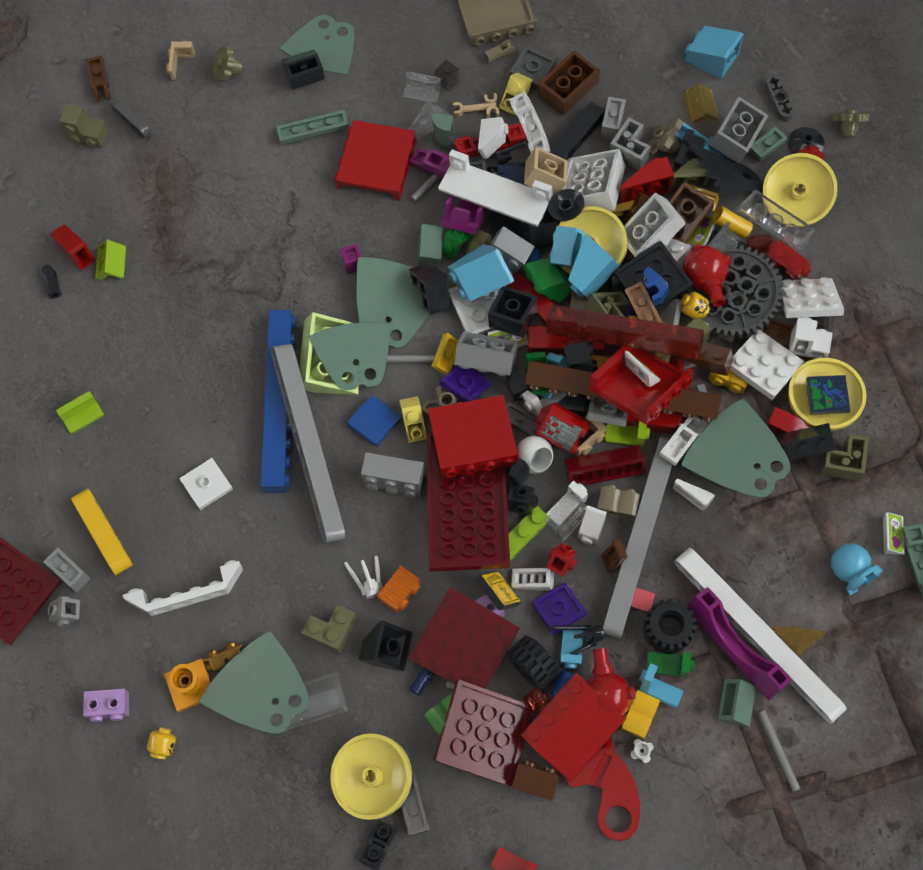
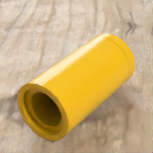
(738, 225)

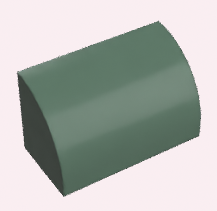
(443, 130)
(429, 244)
(737, 702)

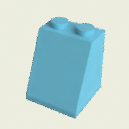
(714, 50)
(591, 268)
(480, 272)

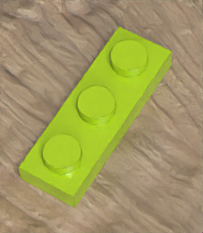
(526, 531)

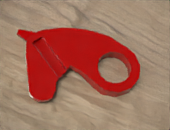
(617, 785)

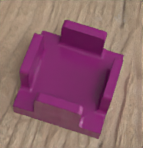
(462, 217)

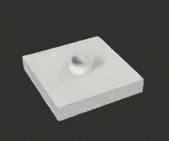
(206, 483)

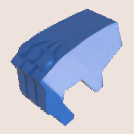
(656, 284)

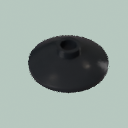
(798, 139)
(564, 199)

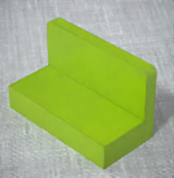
(110, 260)
(80, 412)

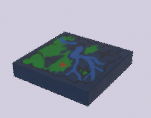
(827, 395)

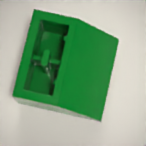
(548, 279)

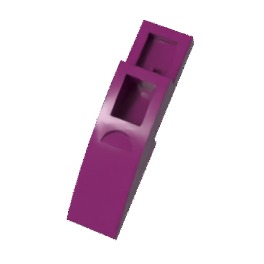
(431, 161)

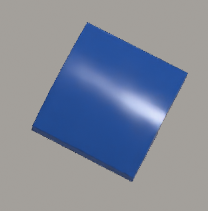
(374, 420)

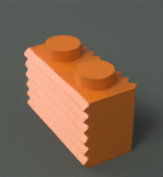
(399, 589)

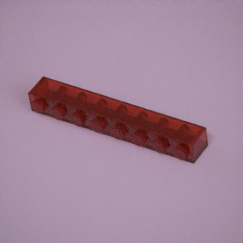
(625, 331)

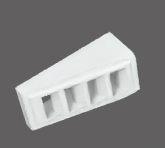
(696, 495)
(540, 586)

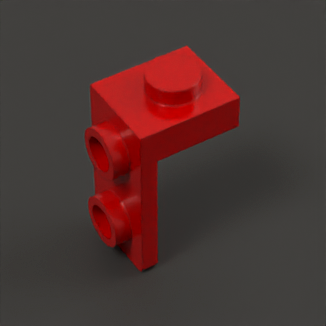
(508, 861)

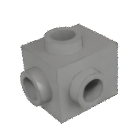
(64, 611)

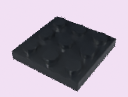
(661, 262)

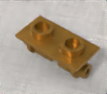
(216, 657)

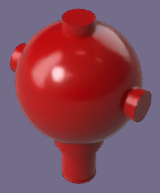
(707, 271)
(612, 688)

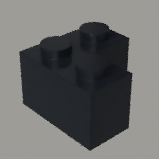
(432, 287)
(579, 355)

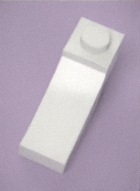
(683, 439)

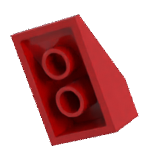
(650, 179)

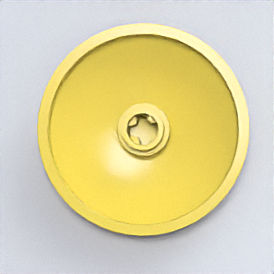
(802, 186)
(604, 229)
(826, 367)
(371, 776)

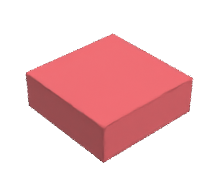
(642, 600)

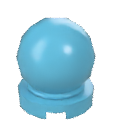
(853, 565)

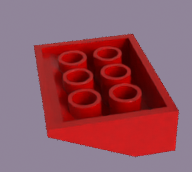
(572, 727)

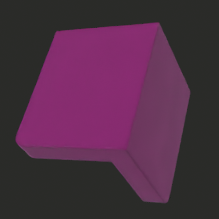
(350, 257)

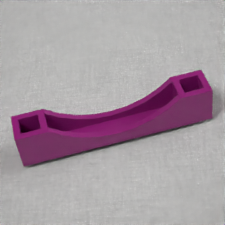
(764, 674)

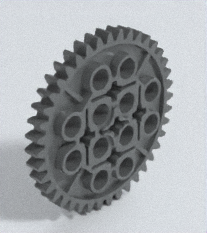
(765, 282)

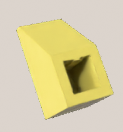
(515, 86)
(413, 419)

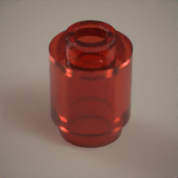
(760, 242)

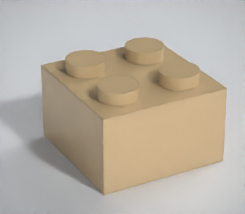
(546, 168)

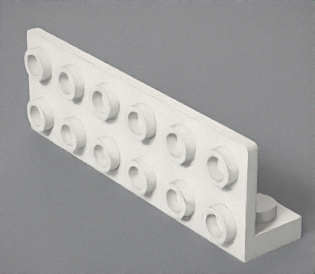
(495, 191)

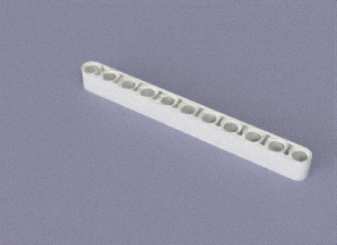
(762, 636)

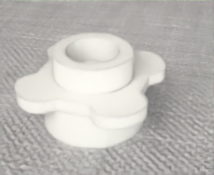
(636, 754)

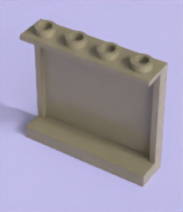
(496, 19)

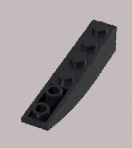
(805, 442)

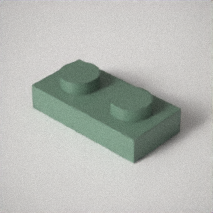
(768, 143)

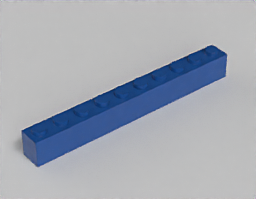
(276, 421)

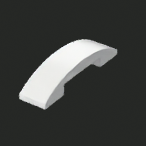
(530, 122)

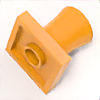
(187, 695)

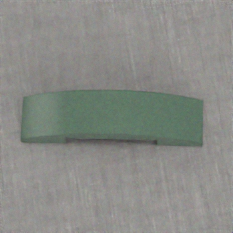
(914, 547)

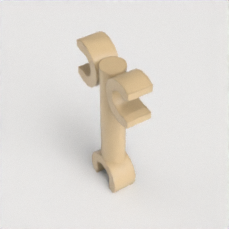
(489, 106)

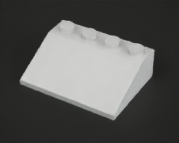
(597, 177)

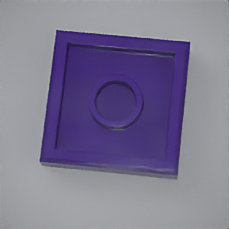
(465, 383)
(559, 607)

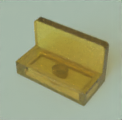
(701, 103)

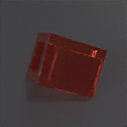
(536, 701)

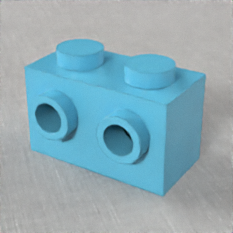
(566, 246)

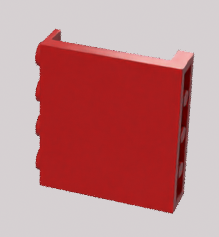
(376, 158)
(629, 393)
(473, 436)

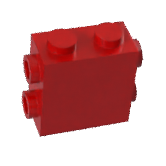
(786, 257)

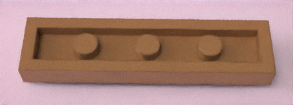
(642, 304)

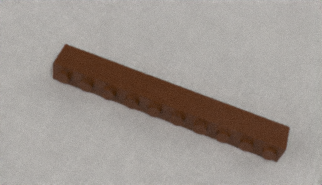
(577, 382)

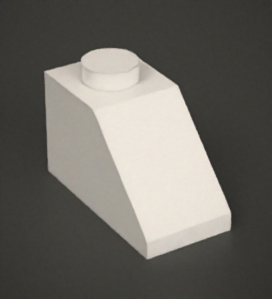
(492, 135)
(591, 525)

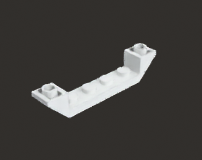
(230, 572)

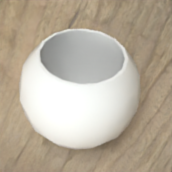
(536, 453)

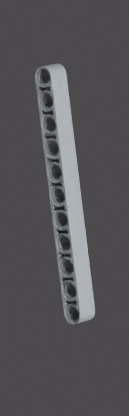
(307, 443)
(638, 544)

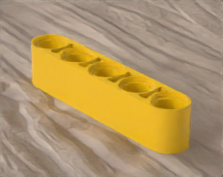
(101, 531)

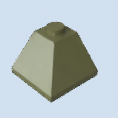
(691, 173)

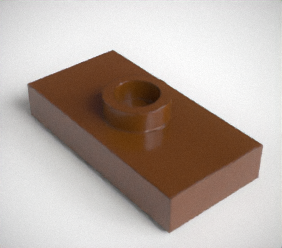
(614, 556)

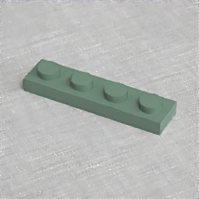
(312, 127)

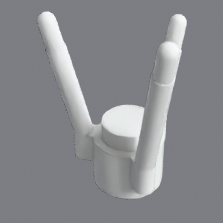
(371, 587)

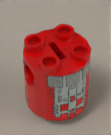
(561, 427)

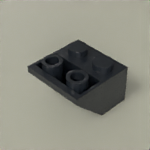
(303, 69)

